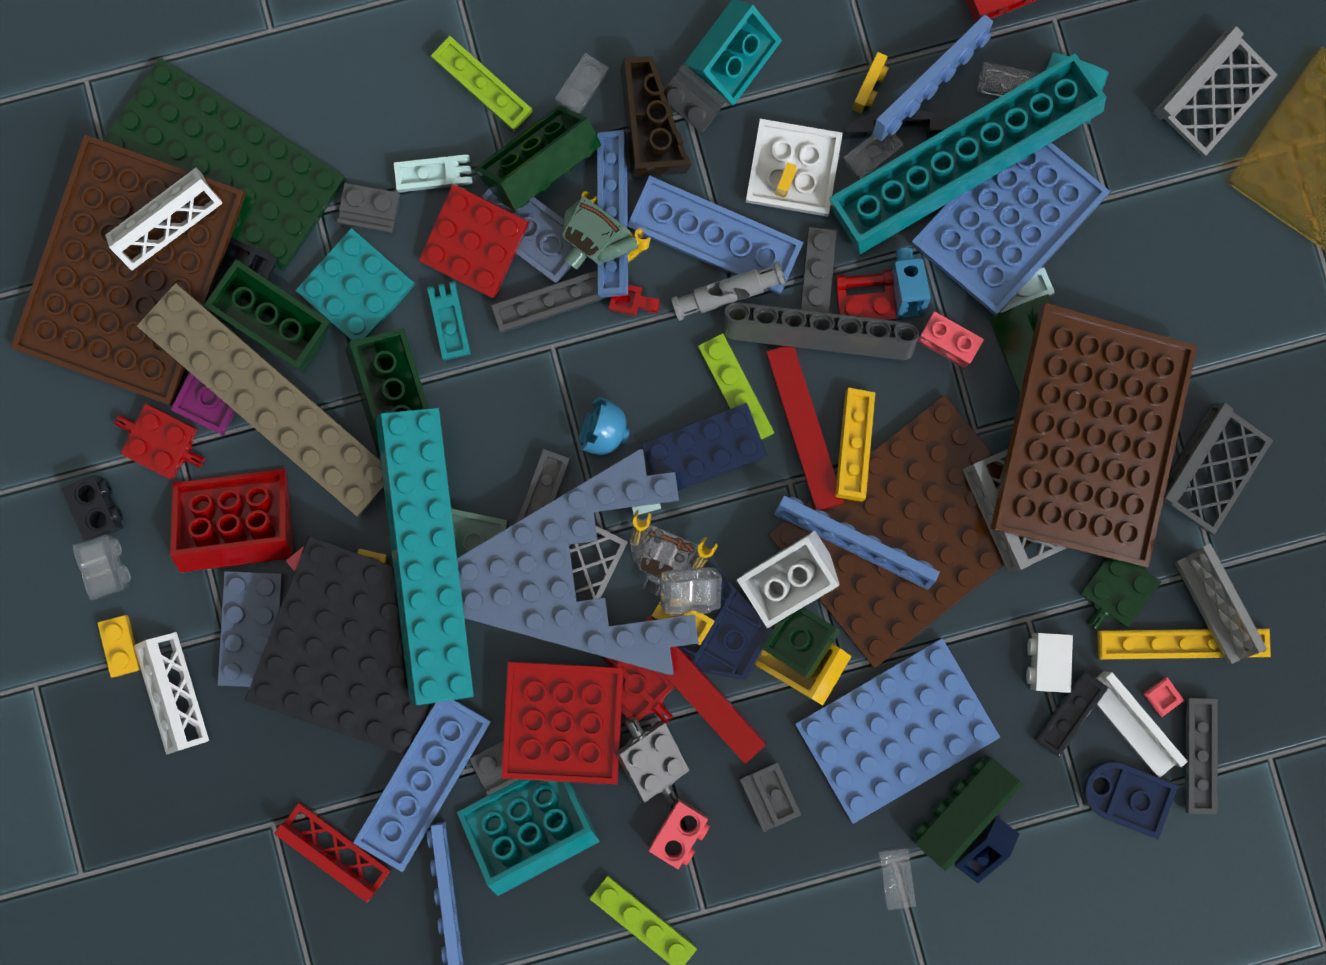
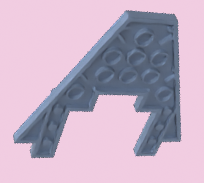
(527, 580)

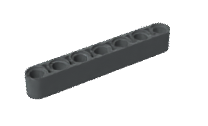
(820, 331)

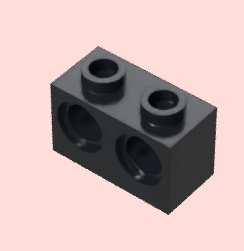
(86, 512)

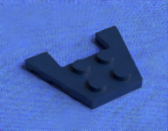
(734, 638)

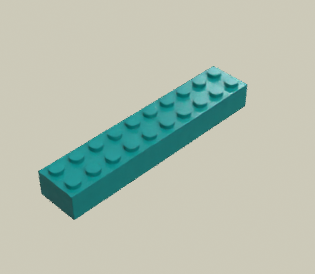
(968, 153)
(424, 556)

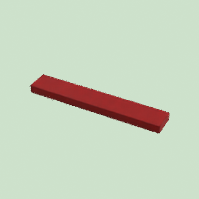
(804, 427)
(713, 706)

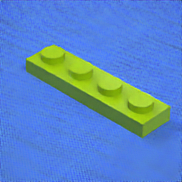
(481, 83)
(732, 380)
(643, 922)

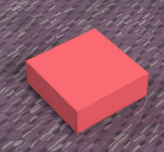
(1163, 697)

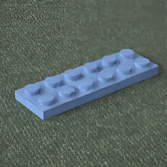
(711, 231)
(422, 783)

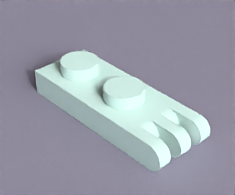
(431, 173)

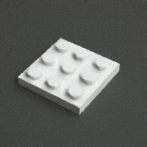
(816, 160)

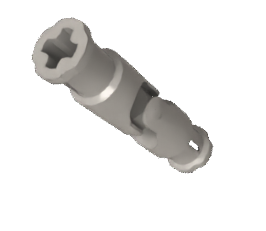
(748, 284)

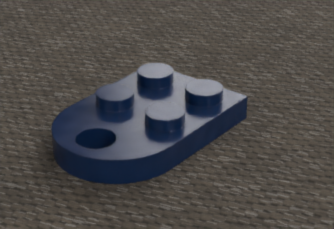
(1130, 797)

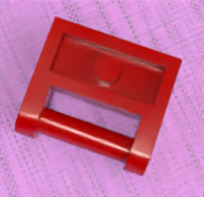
(869, 305)

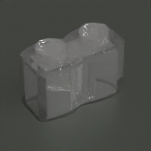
(101, 566)
(690, 591)

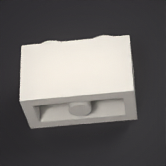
(1050, 662)

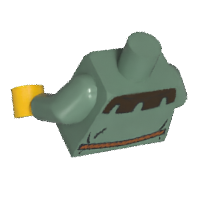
(597, 234)

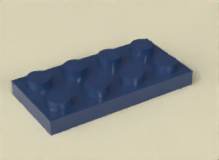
(707, 447)

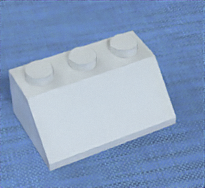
(790, 579)

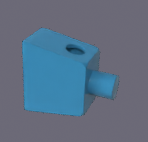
(910, 285)

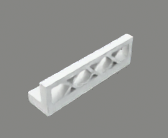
(158, 210)
(162, 697)
(1137, 727)

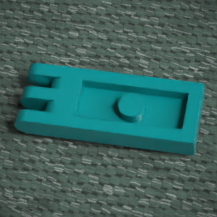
(449, 322)

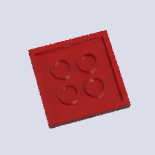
(474, 240)

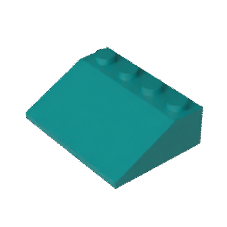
(526, 831)

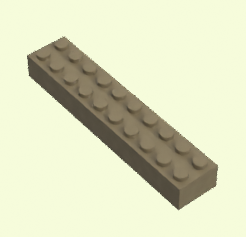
(265, 398)

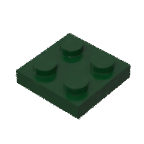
(801, 641)

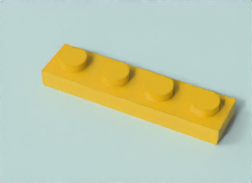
(855, 445)

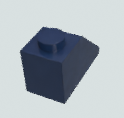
(988, 850)

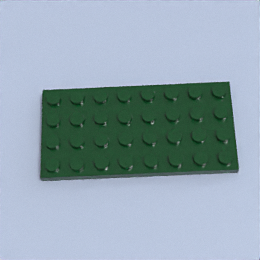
(196, 128)

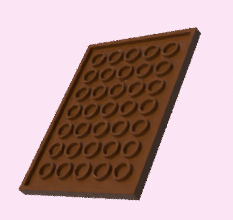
(90, 301)
(1093, 436)
(923, 507)

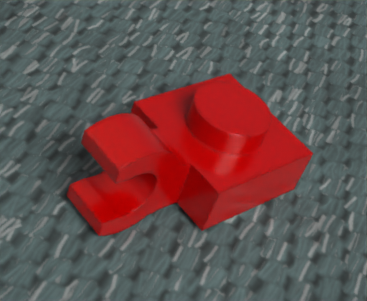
(633, 301)

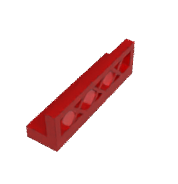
(325, 860)

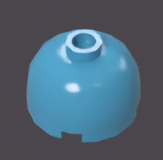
(603, 428)

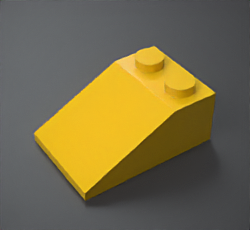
(822, 680)

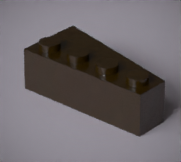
(651, 130)

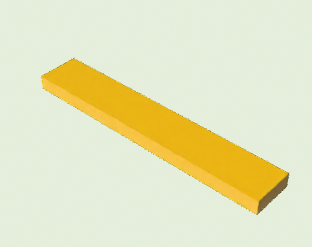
(1164, 644)

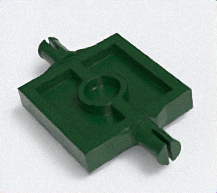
(1119, 591)

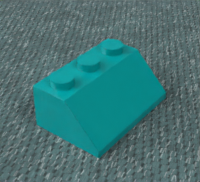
(734, 50)

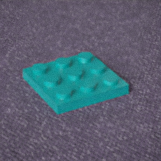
(355, 287)

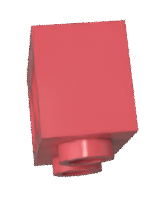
(949, 340)
(672, 830)

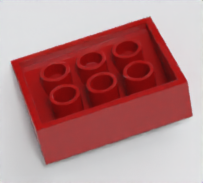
(231, 521)

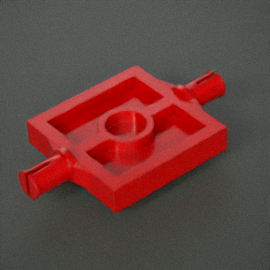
(159, 441)
(643, 691)

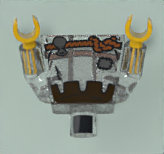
(661, 552)

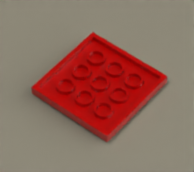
(562, 722)

